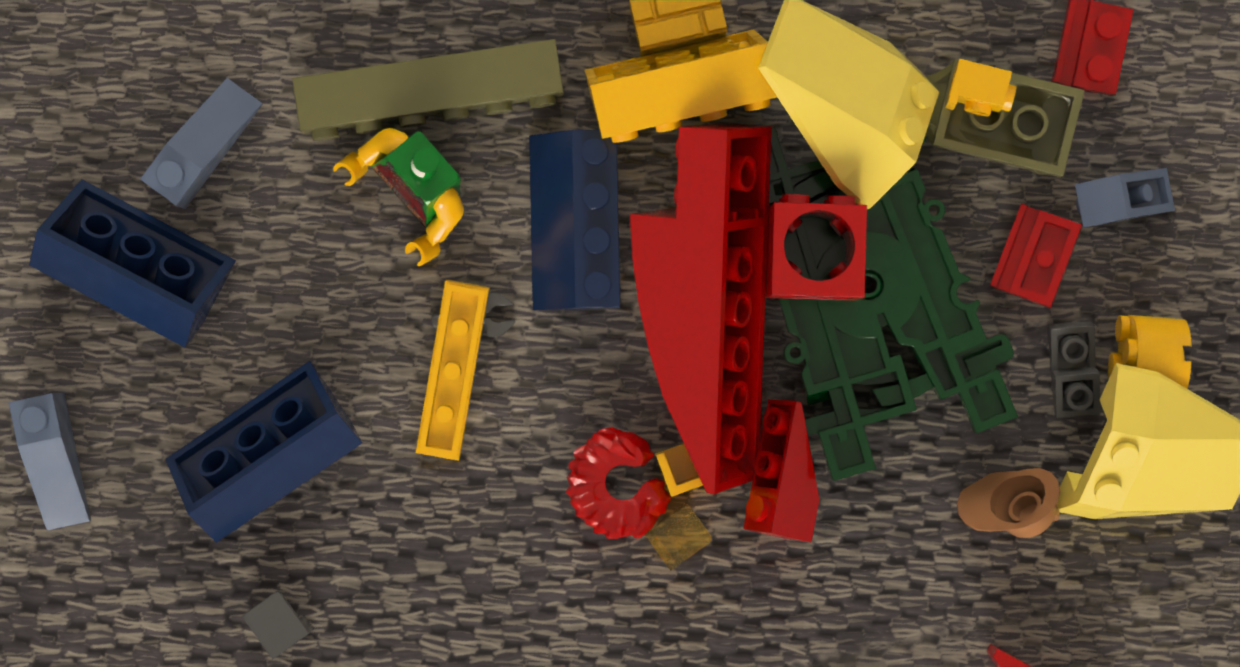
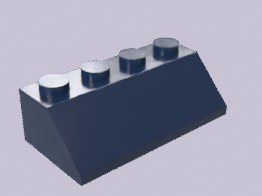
(574, 221)
(130, 262)
(262, 452)

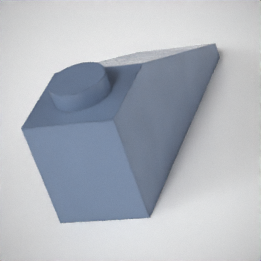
(201, 144)
(50, 458)

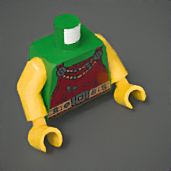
(417, 178)

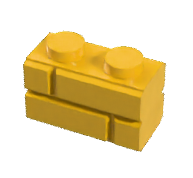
(676, 23)

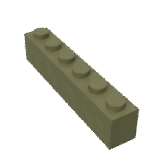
(427, 88)

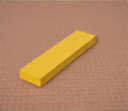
(452, 369)

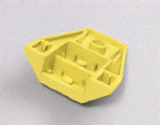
(849, 98)
(1156, 452)

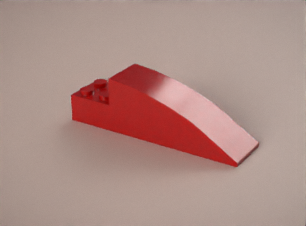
(706, 294)

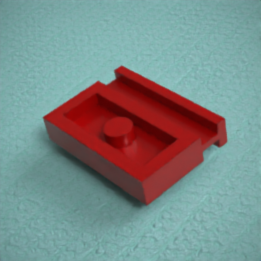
(1092, 46)
(1036, 255)

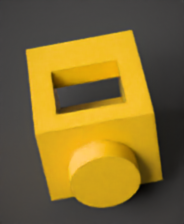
(981, 88)

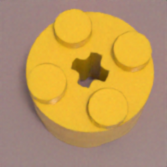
(1153, 346)

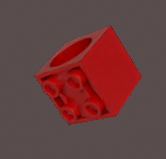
(846, 219)

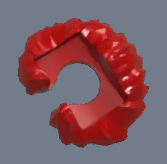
(588, 485)

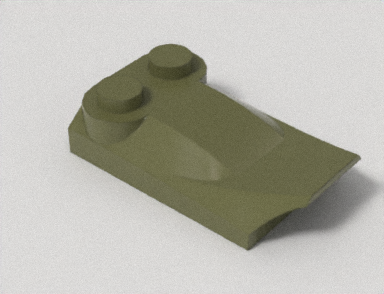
(1030, 136)

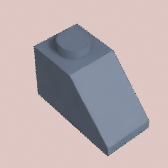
(1124, 197)

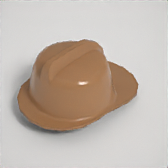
(1011, 502)

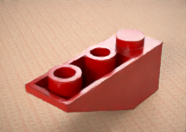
(784, 479)

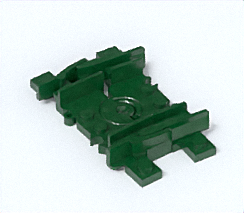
(911, 296)

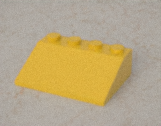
(679, 85)

